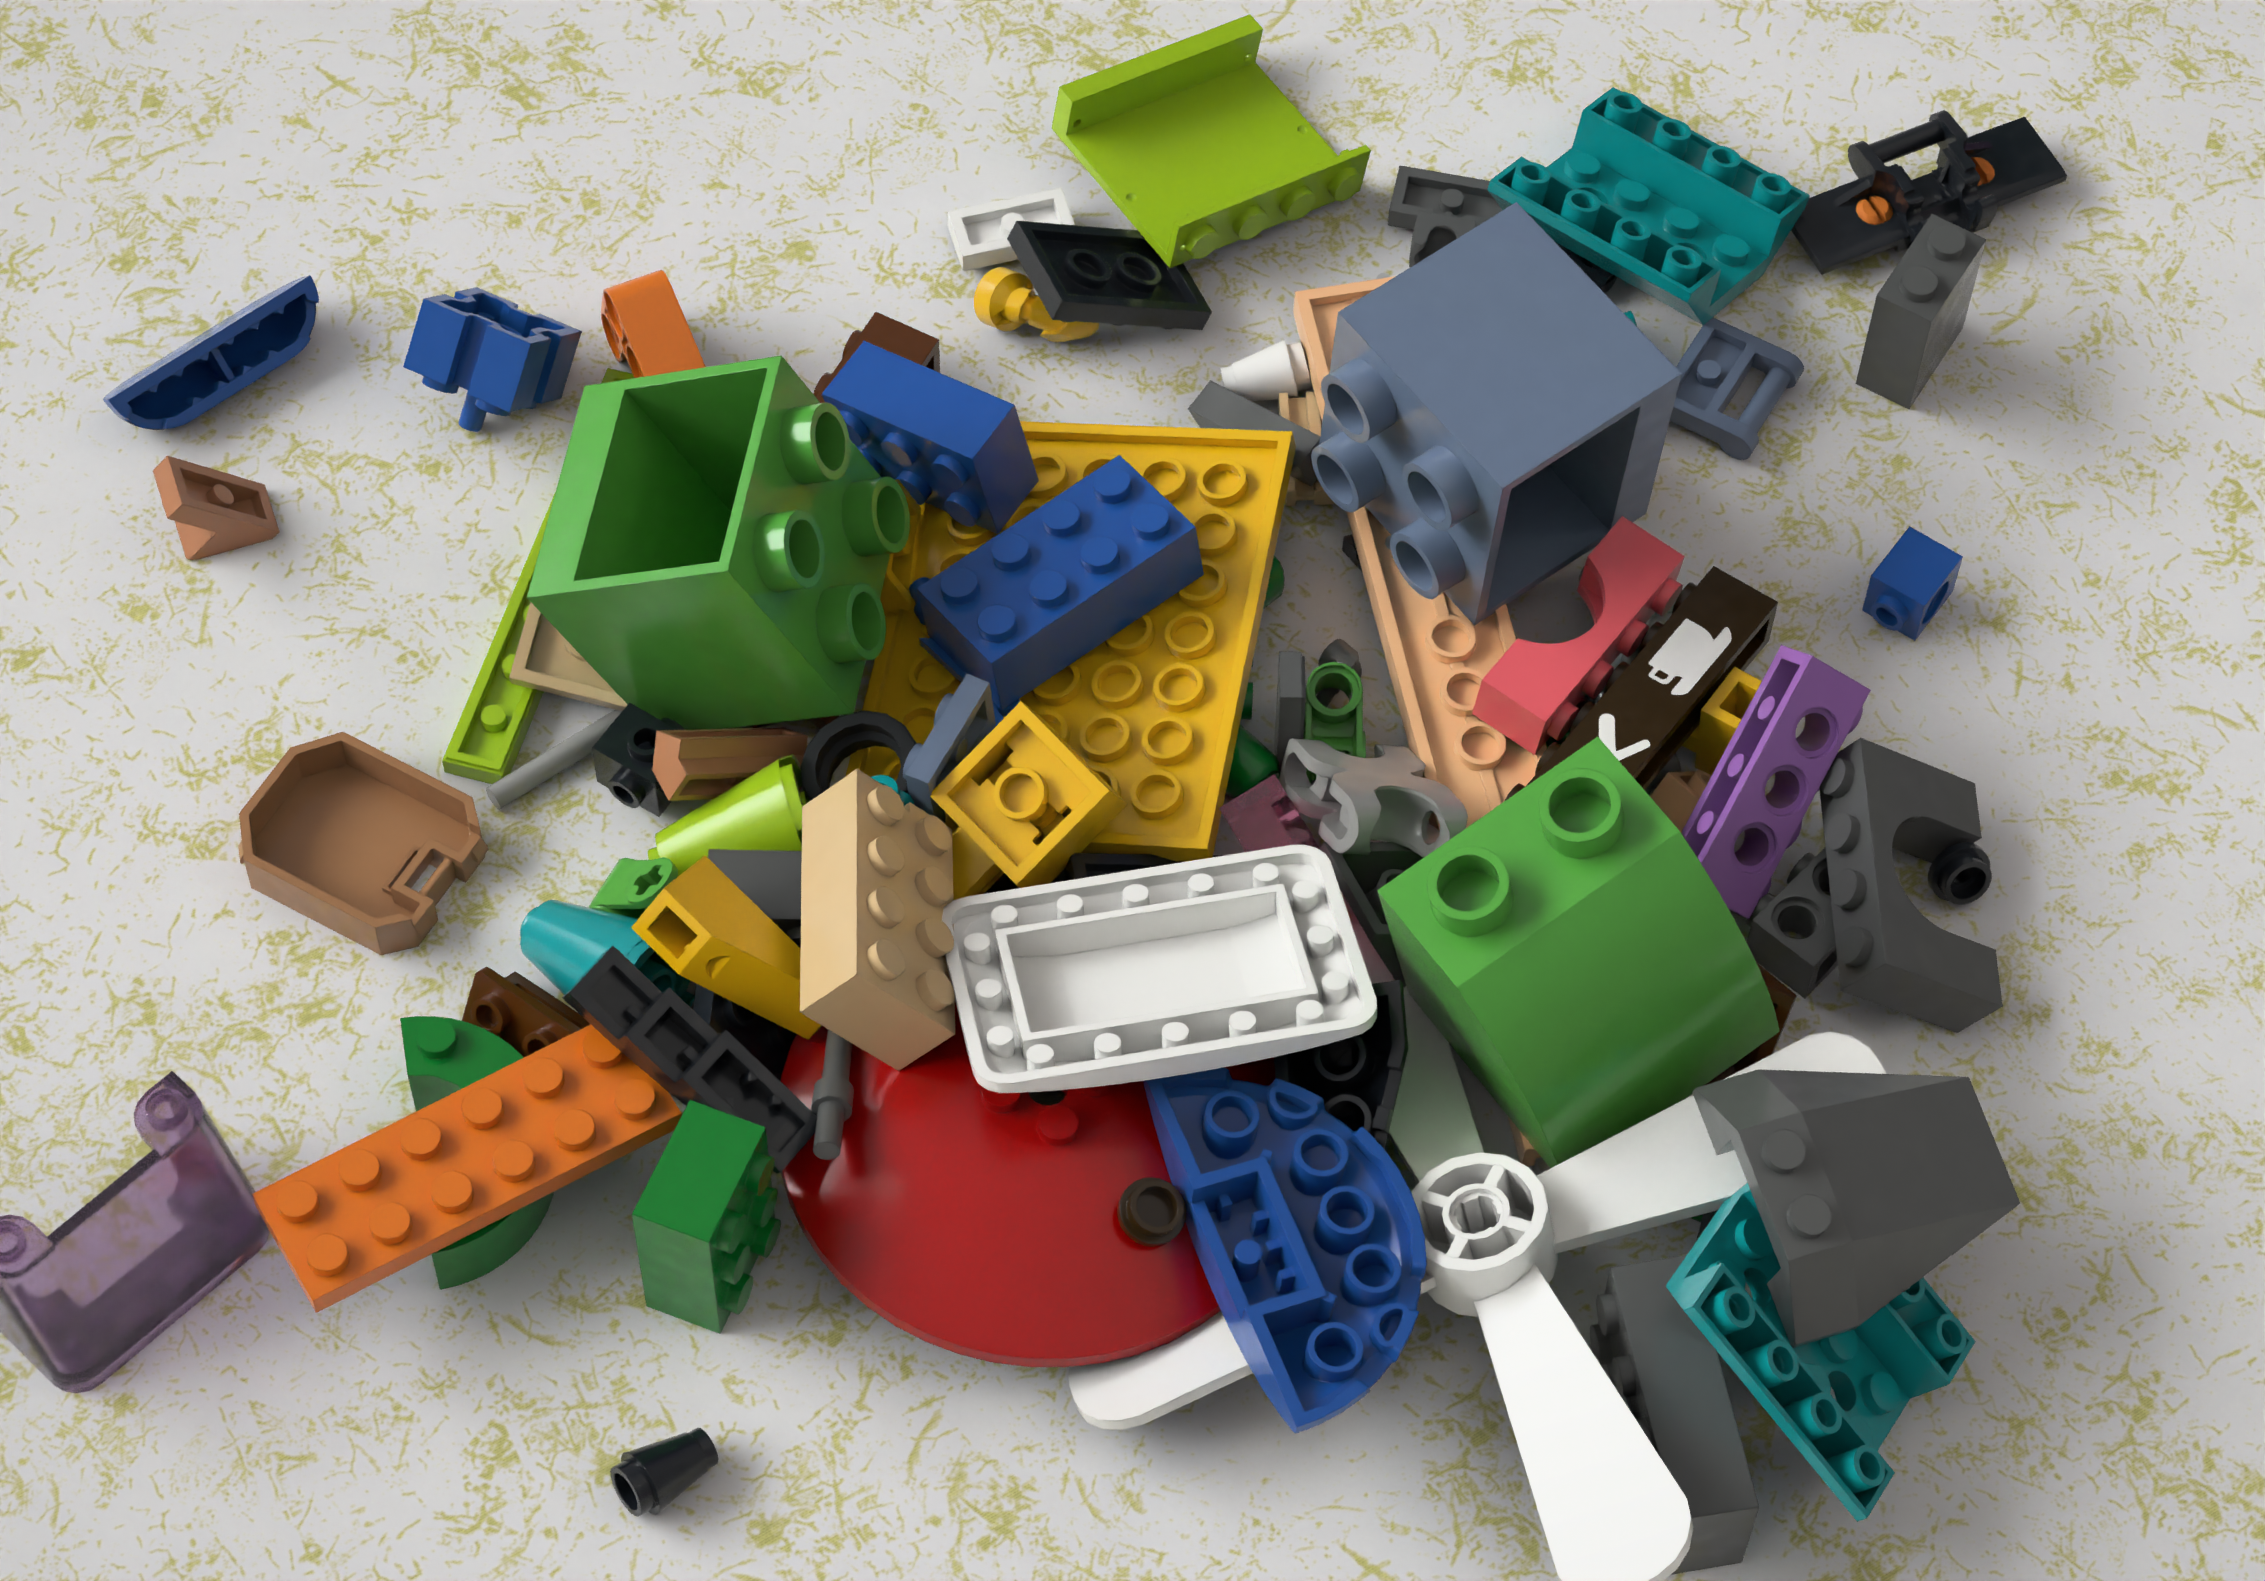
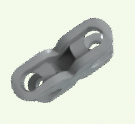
(1370, 797)

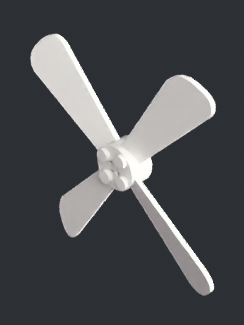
(1490, 1256)

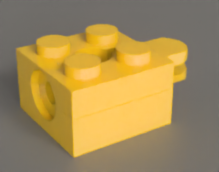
(1022, 805)

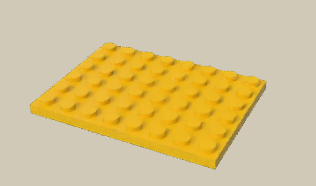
(1167, 692)

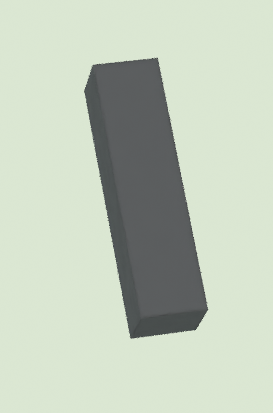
(1225, 409)

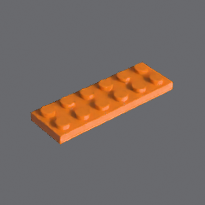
(462, 1164)

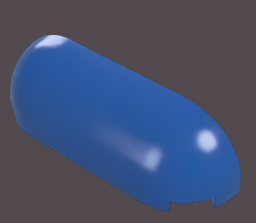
(219, 360)

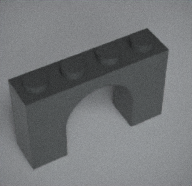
(1882, 941)

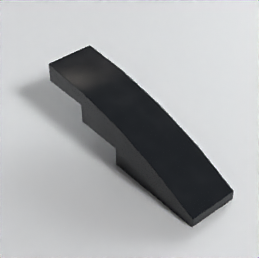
(688, 1054)

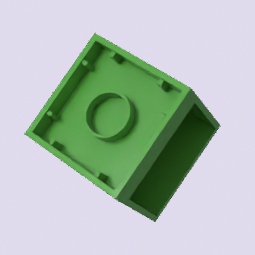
(720, 546)

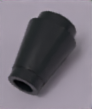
(662, 1470)

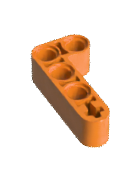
(648, 327)

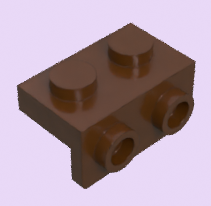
(519, 1011)

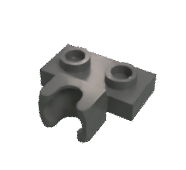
(1438, 208)

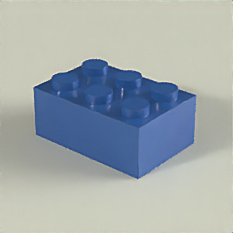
(935, 436)

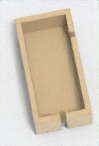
(874, 920)

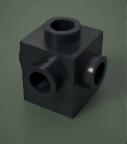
(626, 757)

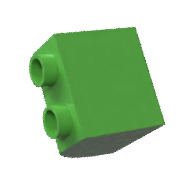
(1578, 956)

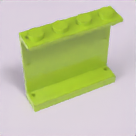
(1202, 144)

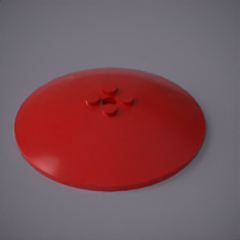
(993, 1212)

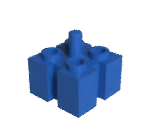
(492, 351)

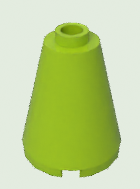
(752, 815)

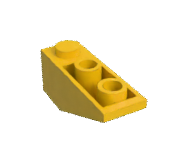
(726, 945)

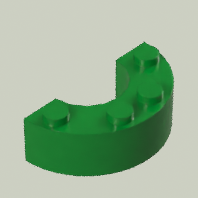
(440, 1060)

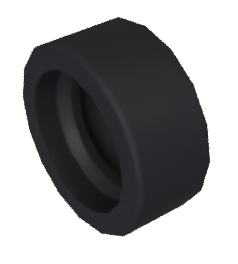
(846, 736)

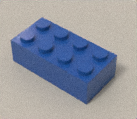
(1061, 581)

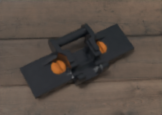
(1890, 209)

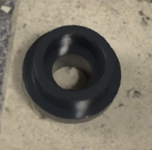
(1960, 873)

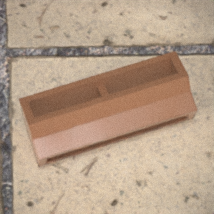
(714, 760)

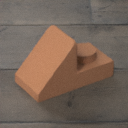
(213, 508)

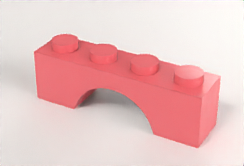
(1538, 685)

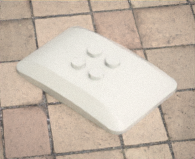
(1156, 971)

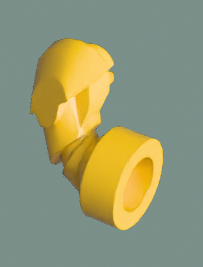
(1008, 300)

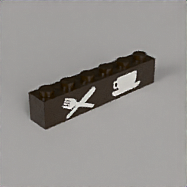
(1679, 666)

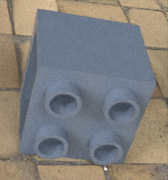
(1492, 414)

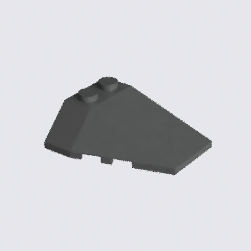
(1857, 1182)

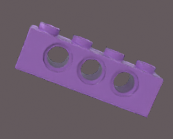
(1768, 745)

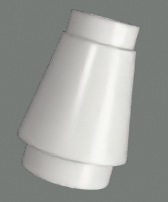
(1269, 372)

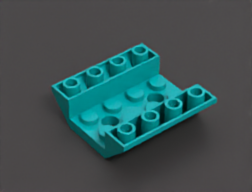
(1657, 205)
(1873, 1370)

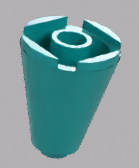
(570, 938)

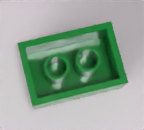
(706, 1217)

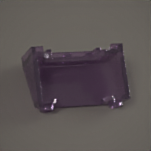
(132, 1253)

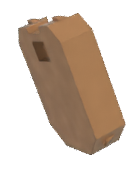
(349, 836)

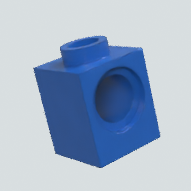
(1911, 583)

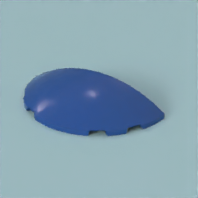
(1296, 1233)

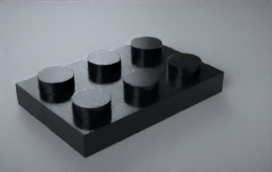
(1106, 277)

